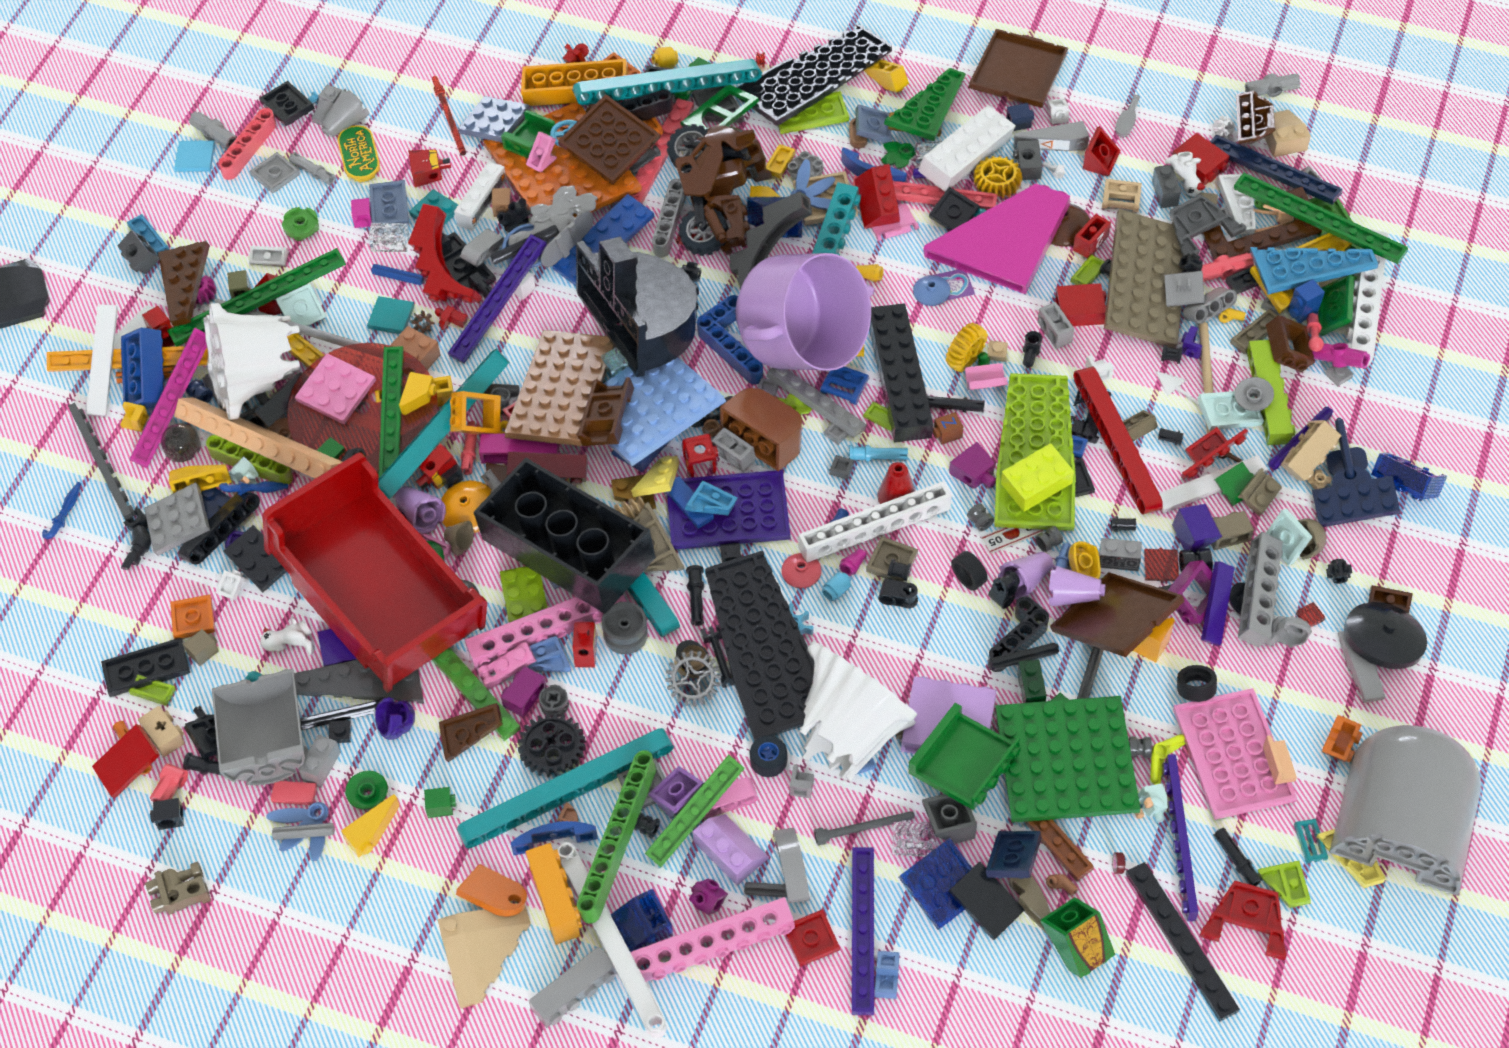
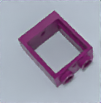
(1202, 574)

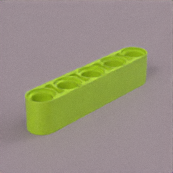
(231, 453)

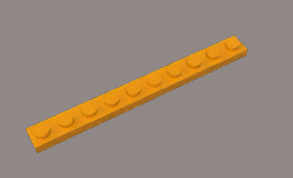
(82, 359)

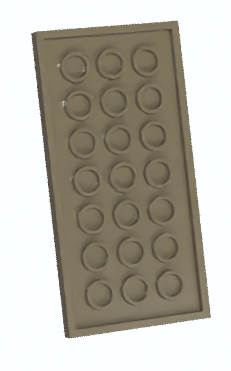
(1136, 289)

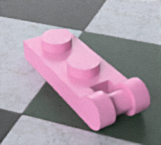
(507, 665)

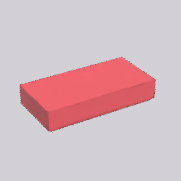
(293, 792)

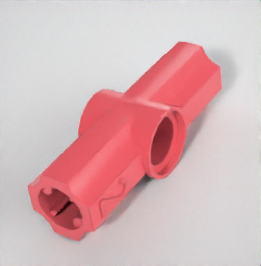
(1226, 266)

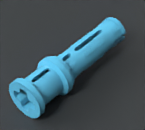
(867, 453)

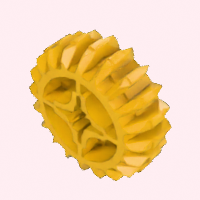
(998, 172)
(966, 347)

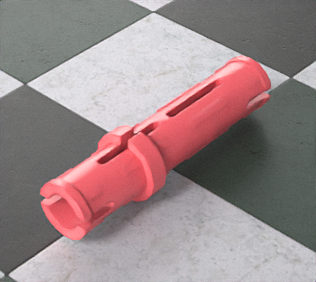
(468, 454)

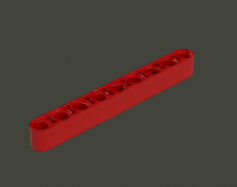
(1118, 440)

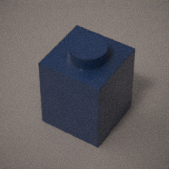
(1020, 116)

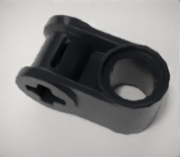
(1004, 589)
(897, 593)

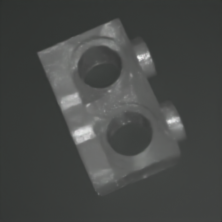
(389, 237)
(914, 844)

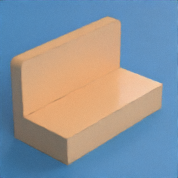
(1279, 761)

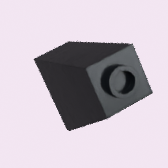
(274, 406)

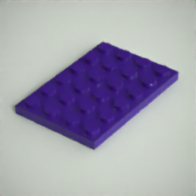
(755, 518)

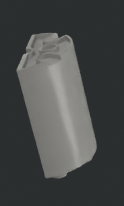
(258, 729)

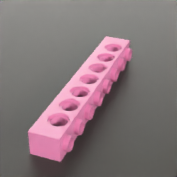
(534, 624)
(714, 932)

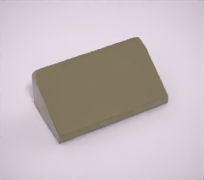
(1140, 424)

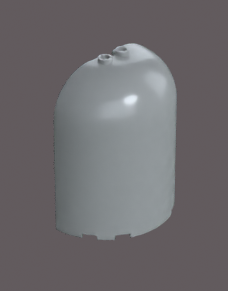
(1411, 804)

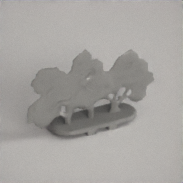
(560, 214)

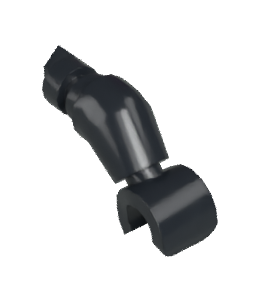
(140, 542)

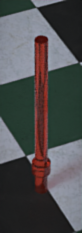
(440, 93)

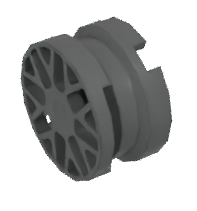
(553, 700)

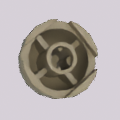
(1318, 539)

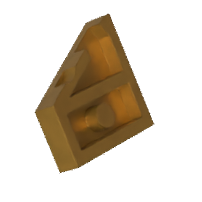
(622, 490)

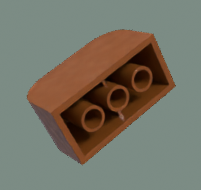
(765, 424)

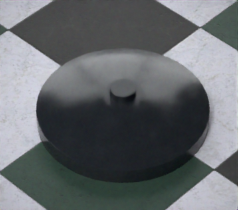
(1385, 635)

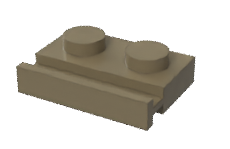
(1260, 492)

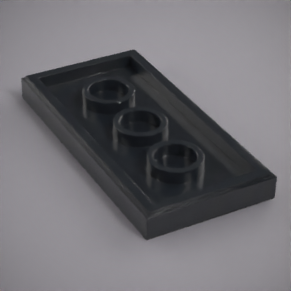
(155, 663)

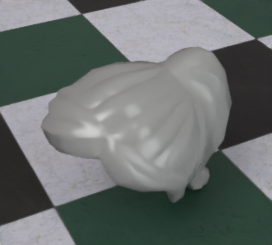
(1289, 631)

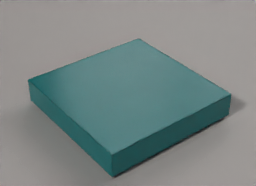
(390, 315)

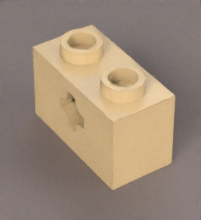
(161, 731)

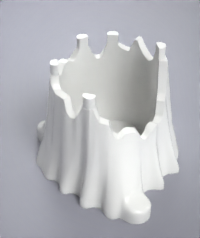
(246, 355)
(849, 713)

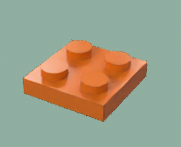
(191, 616)

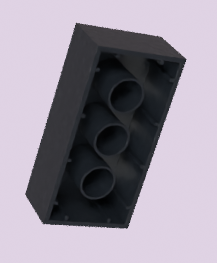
(565, 535)

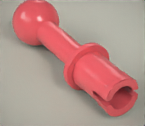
(1314, 328)

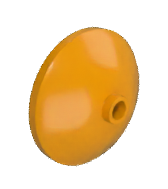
(458, 512)

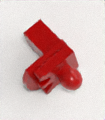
(450, 315)

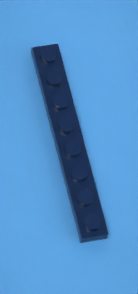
(1278, 171)

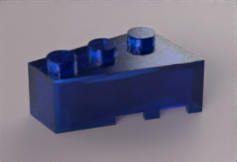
(1409, 477)

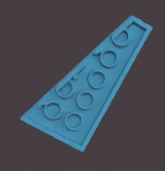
(1296, 266)

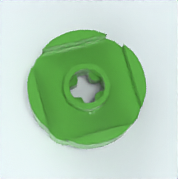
(304, 230)

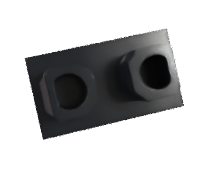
(516, 215)

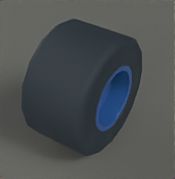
(767, 748)

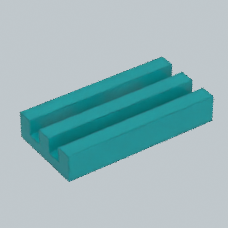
(1315, 857)

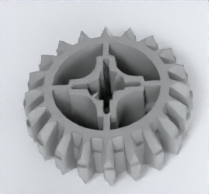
(686, 661)

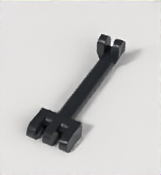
(714, 638)

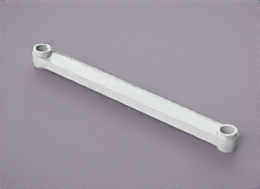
(616, 949)

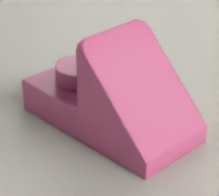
(540, 155)

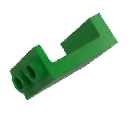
(524, 136)

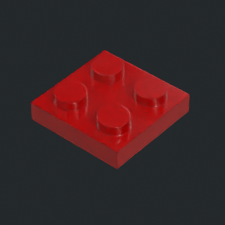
(812, 938)

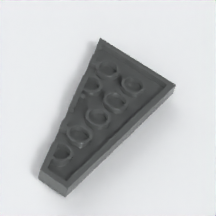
(355, 681)

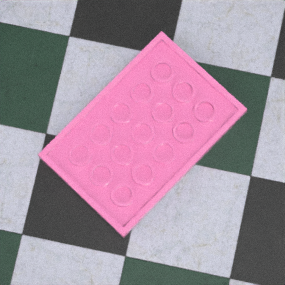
(1228, 753)

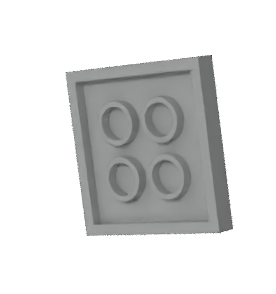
(176, 519)

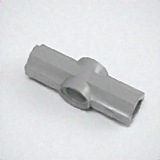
(1273, 84)
(212, 129)

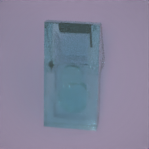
(614, 362)

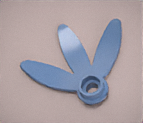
(815, 189)
(307, 816)

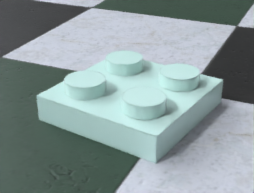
(301, 306)
(1292, 534)

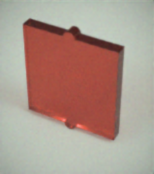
(1161, 564)

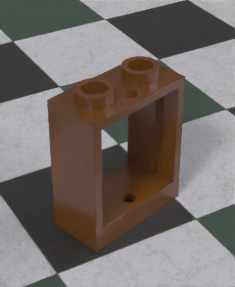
(1284, 329)

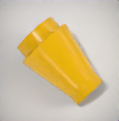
(871, 272)

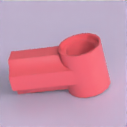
(170, 780)

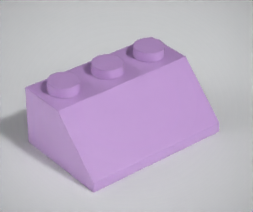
(729, 847)

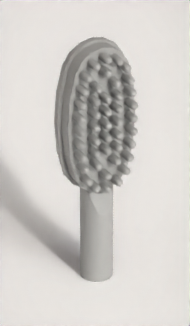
(1127, 118)

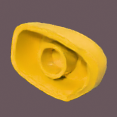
(1084, 559)

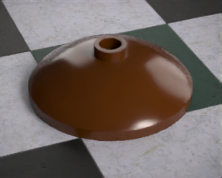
(1071, 224)

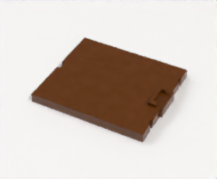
(1018, 67)
(1120, 617)

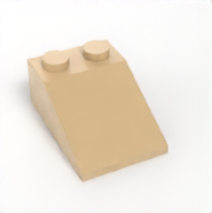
(1290, 135)

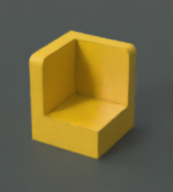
(134, 417)

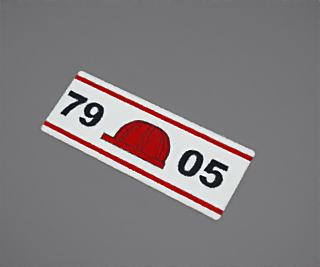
(1006, 537)

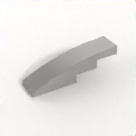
(1363, 673)

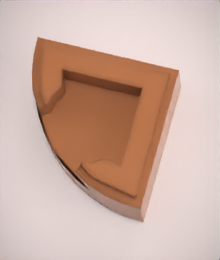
(568, 814)

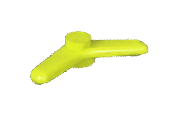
(1160, 752)

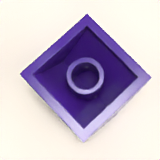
(1195, 527)

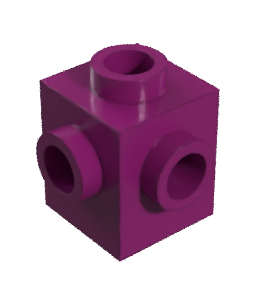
(707, 896)

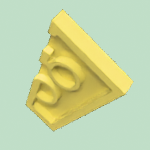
(658, 478)
(1363, 874)

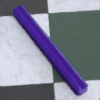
(1277, 459)

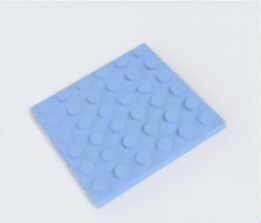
(661, 407)

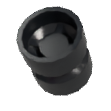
(1187, 556)

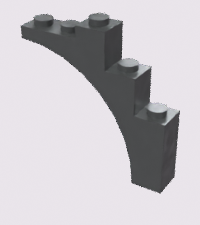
(760, 240)

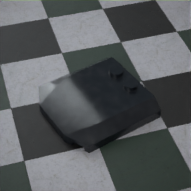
(22, 292)

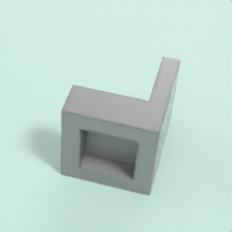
(801, 783)

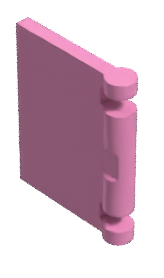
(899, 228)

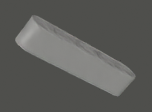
(668, 219)

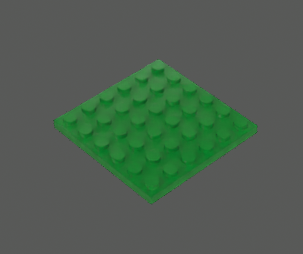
(1070, 759)

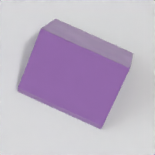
(675, 791)

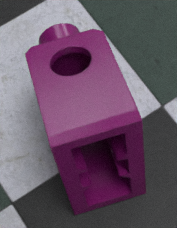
(973, 467)

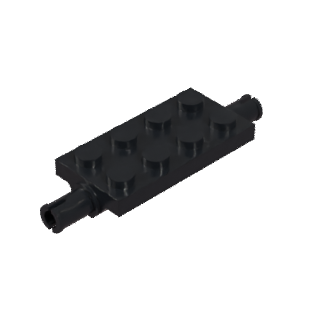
(462, 271)

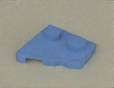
(549, 656)

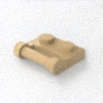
(1122, 190)

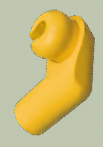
(1230, 314)

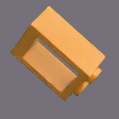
(491, 413)

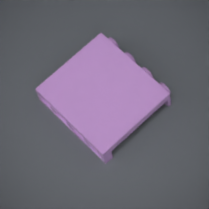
(934, 698)

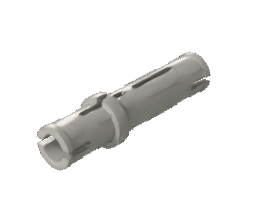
(316, 170)

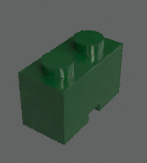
(1031, 681)

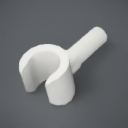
(1058, 170)

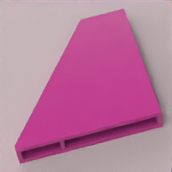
(1005, 241)

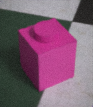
(361, 212)

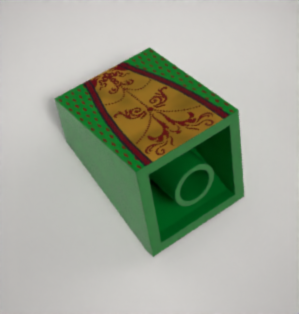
(1079, 936)

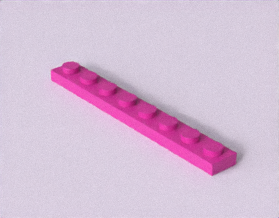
(168, 400)

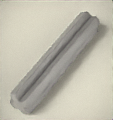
(303, 831)

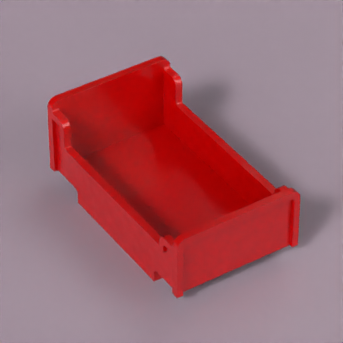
(370, 572)

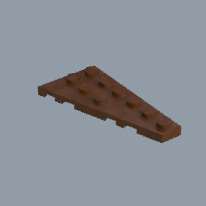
(182, 276)

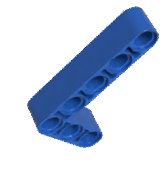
(712, 331)

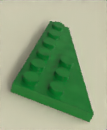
(928, 108)

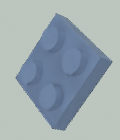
(871, 124)

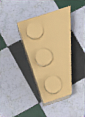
(1311, 450)

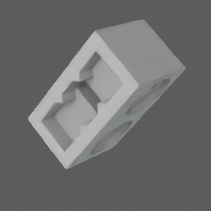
(1055, 325)
(734, 449)

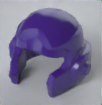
(394, 718)

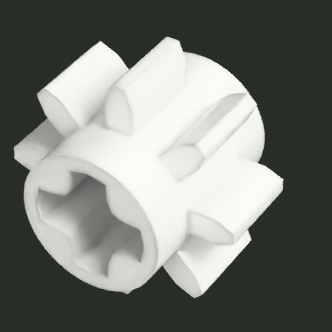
(1223, 126)

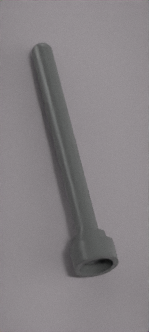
(822, 835)

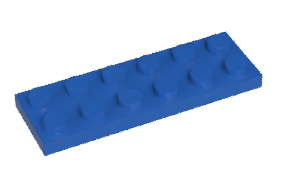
(621, 221)

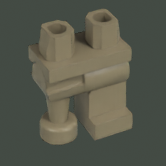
(174, 893)

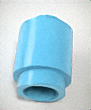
(836, 586)

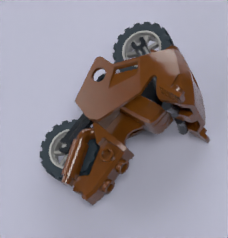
(715, 167)

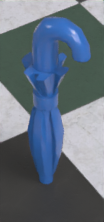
(264, 487)
(59, 520)

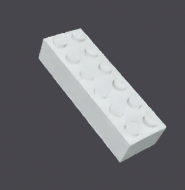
(966, 147)

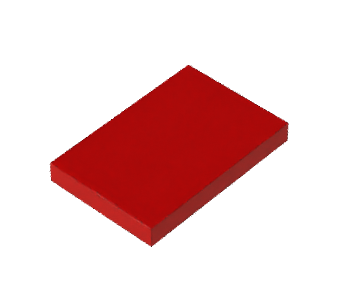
(125, 760)

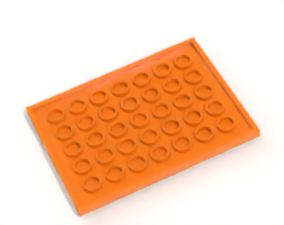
(563, 171)

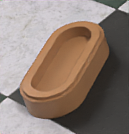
(855, 140)

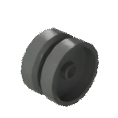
(625, 628)

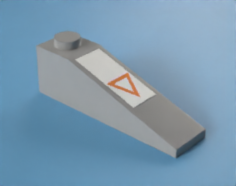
(1057, 138)

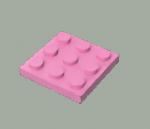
(335, 388)

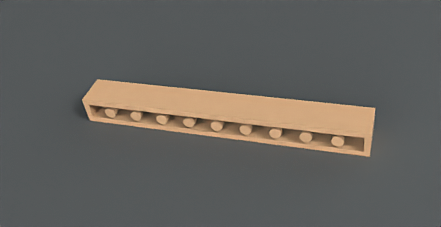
(254, 437)

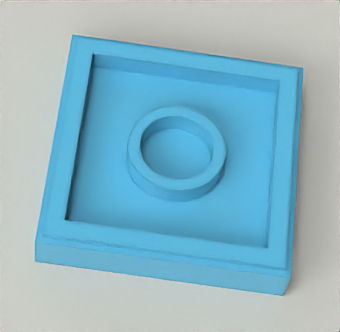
(194, 156)

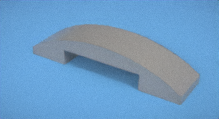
(792, 865)

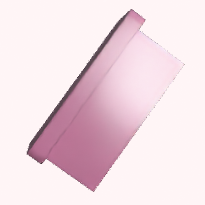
(985, 376)

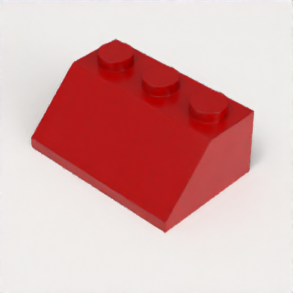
(878, 197)

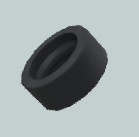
(969, 570)
(1198, 673)

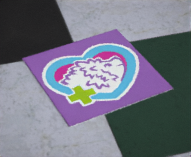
(959, 284)

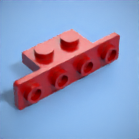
(1209, 447)

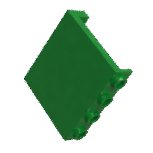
(963, 758)

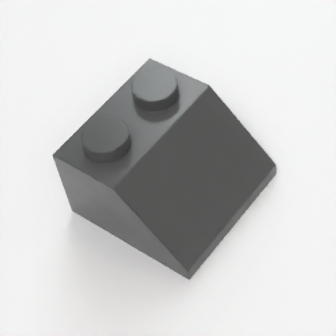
(950, 818)

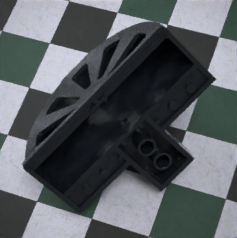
(642, 293)

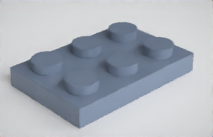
(389, 202)

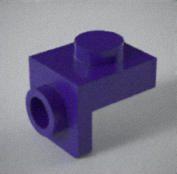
(1189, 347)

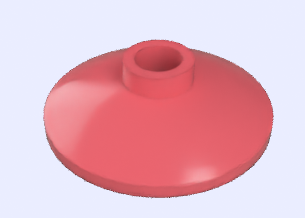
(800, 577)

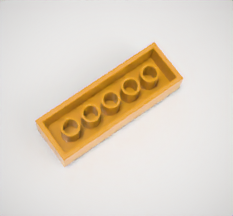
(554, 82)

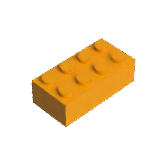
(554, 893)

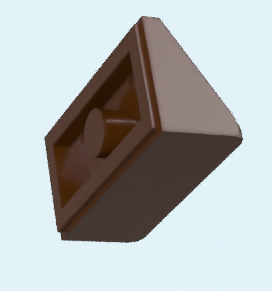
(1390, 596)

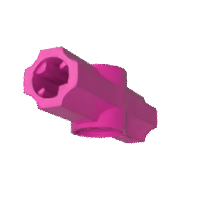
(1343, 356)

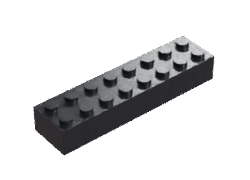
(900, 373)

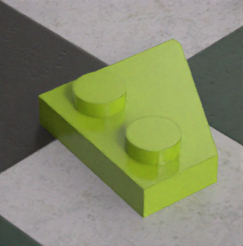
(1288, 882)

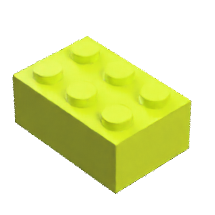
(1037, 477)

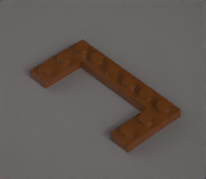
(1262, 240)

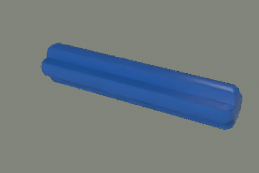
(397, 274)

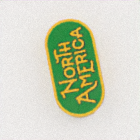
(358, 153)

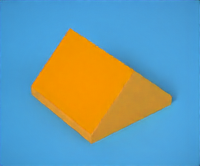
(1157, 641)

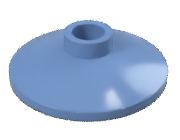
(931, 290)

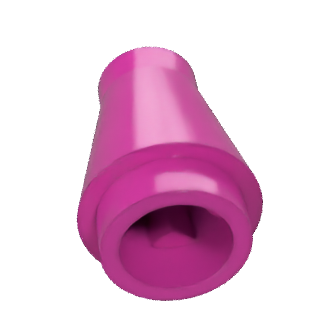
(852, 562)

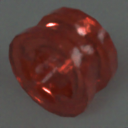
(760, 59)

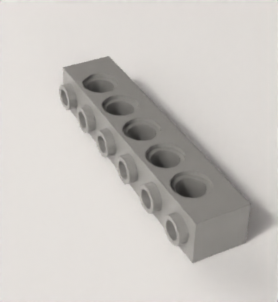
(1260, 590)

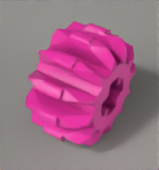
(206, 291)

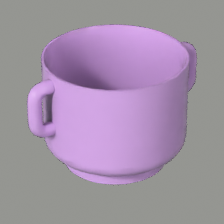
(804, 311)

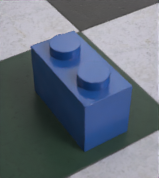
(1305, 300)

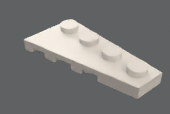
(1237, 203)

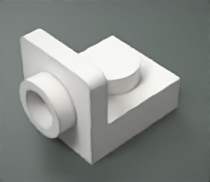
(1059, 110)
(231, 584)

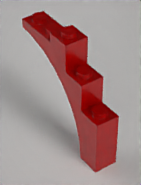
(427, 242)

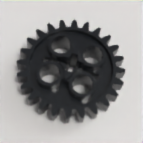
(551, 745)

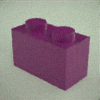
(523, 691)

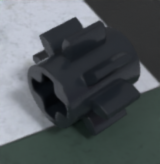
(1190, 263)
(692, 270)
(1339, 571)

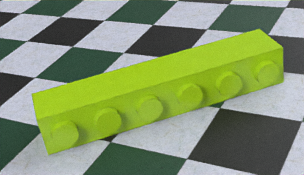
(1276, 416)

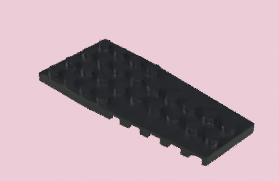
(814, 75)
(761, 644)

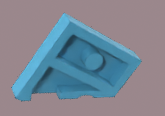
(711, 500)

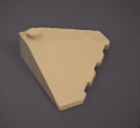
(477, 947)

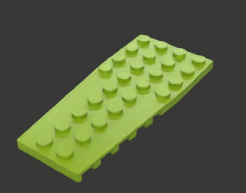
(1034, 417)

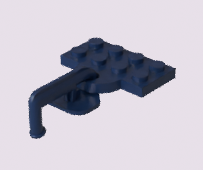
(1353, 491)

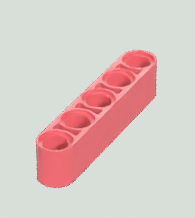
(247, 144)

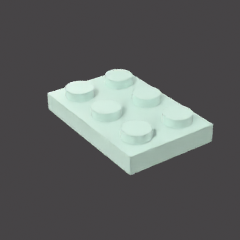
(1224, 413)

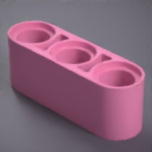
(736, 796)

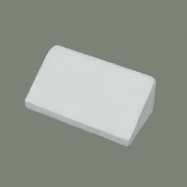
(268, 255)

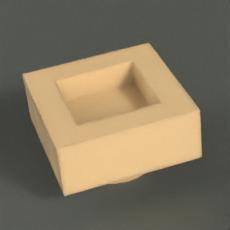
(997, 350)

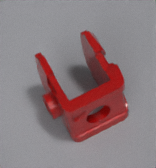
(691, 457)

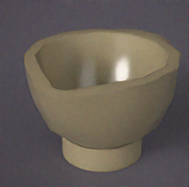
(459, 537)

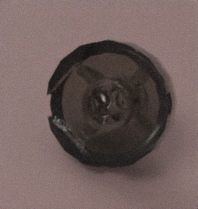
(180, 442)

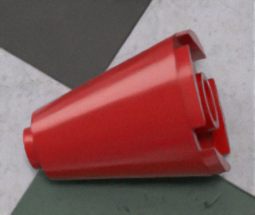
(896, 483)

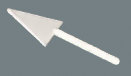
(1171, 383)

